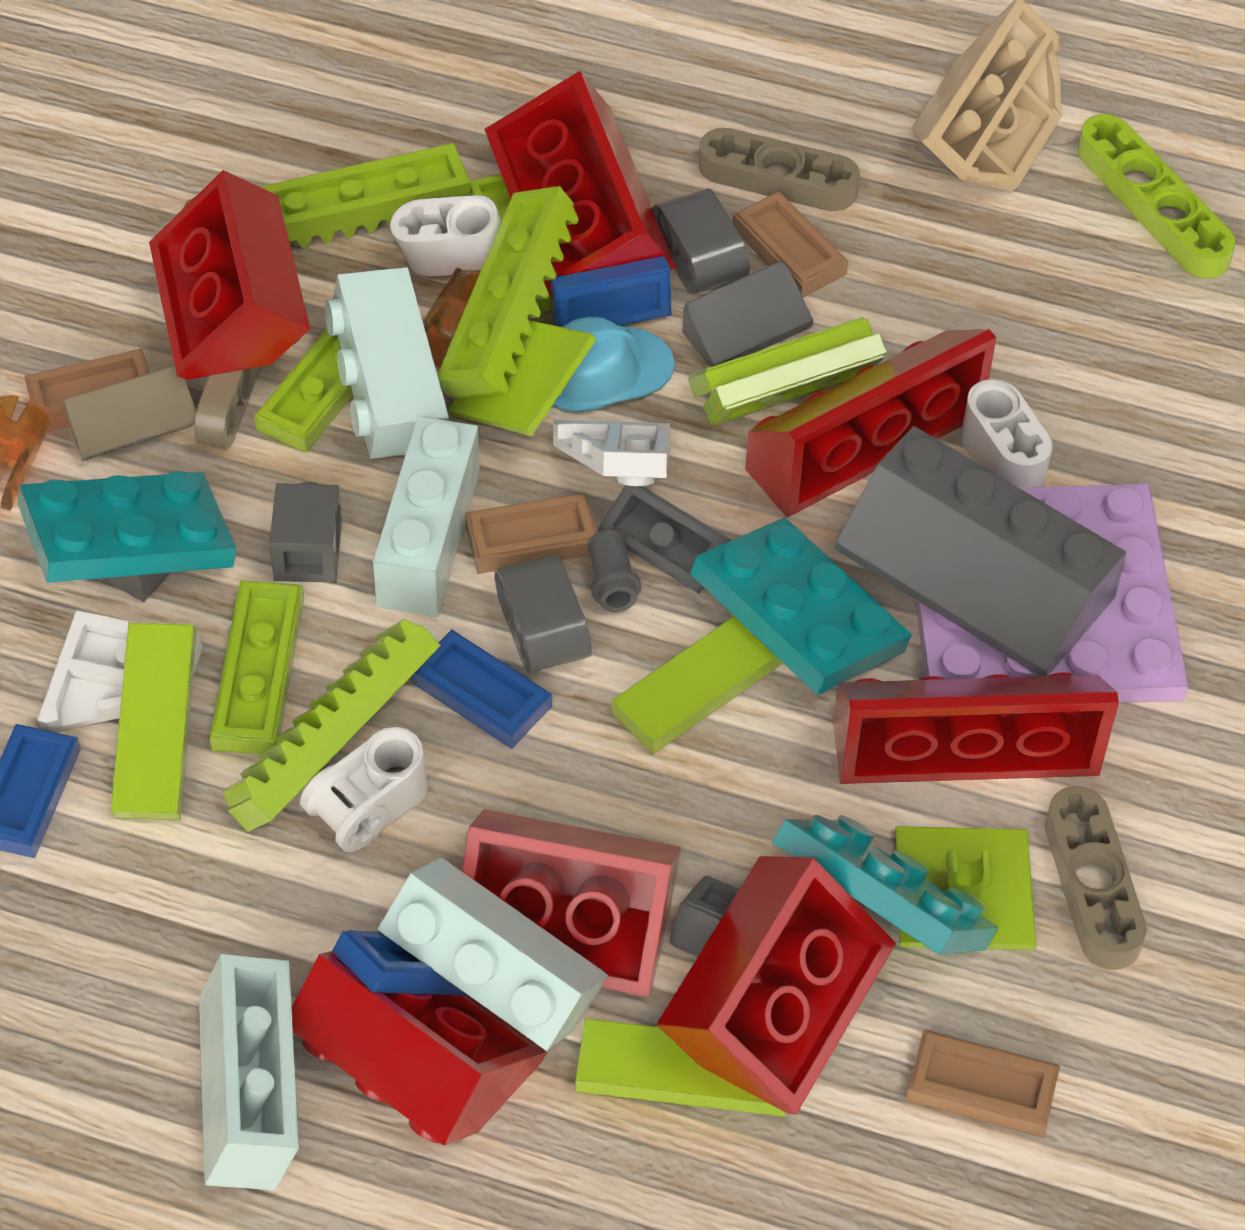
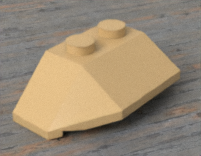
(997, 101)

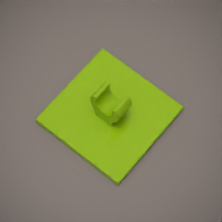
(542, 374)
(983, 864)

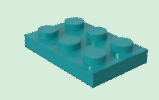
(125, 526)
(800, 605)
(890, 884)

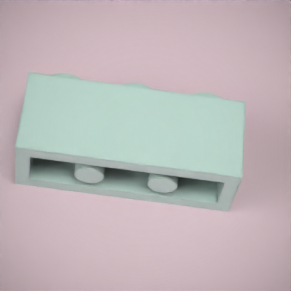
(384, 358)
(426, 516)
(492, 952)
(247, 1073)

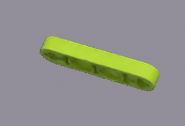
(1164, 190)

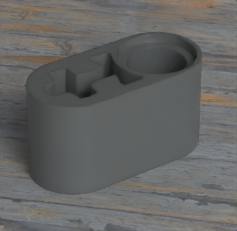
(702, 241)
(542, 613)

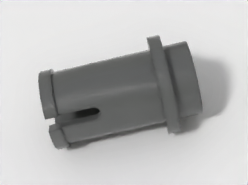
(614, 581)

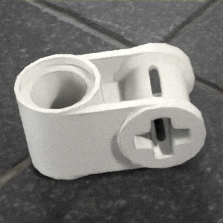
(358, 794)

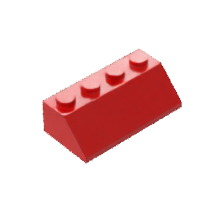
(576, 144)
(853, 426)
(972, 728)

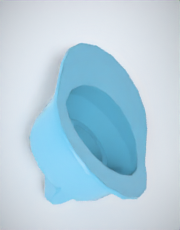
(617, 368)

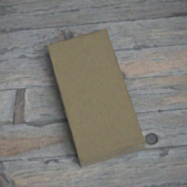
(129, 412)

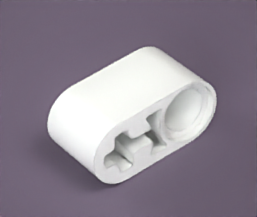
(446, 233)
(1005, 434)

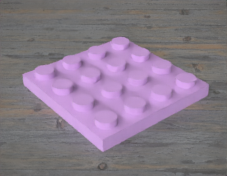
(1128, 645)

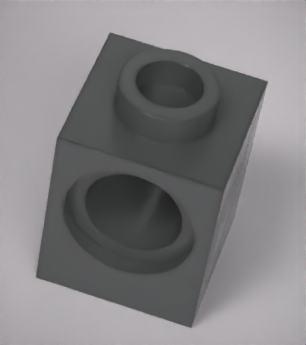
(305, 532)

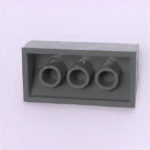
(981, 552)

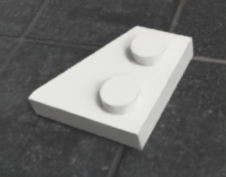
(625, 450)
(89, 674)

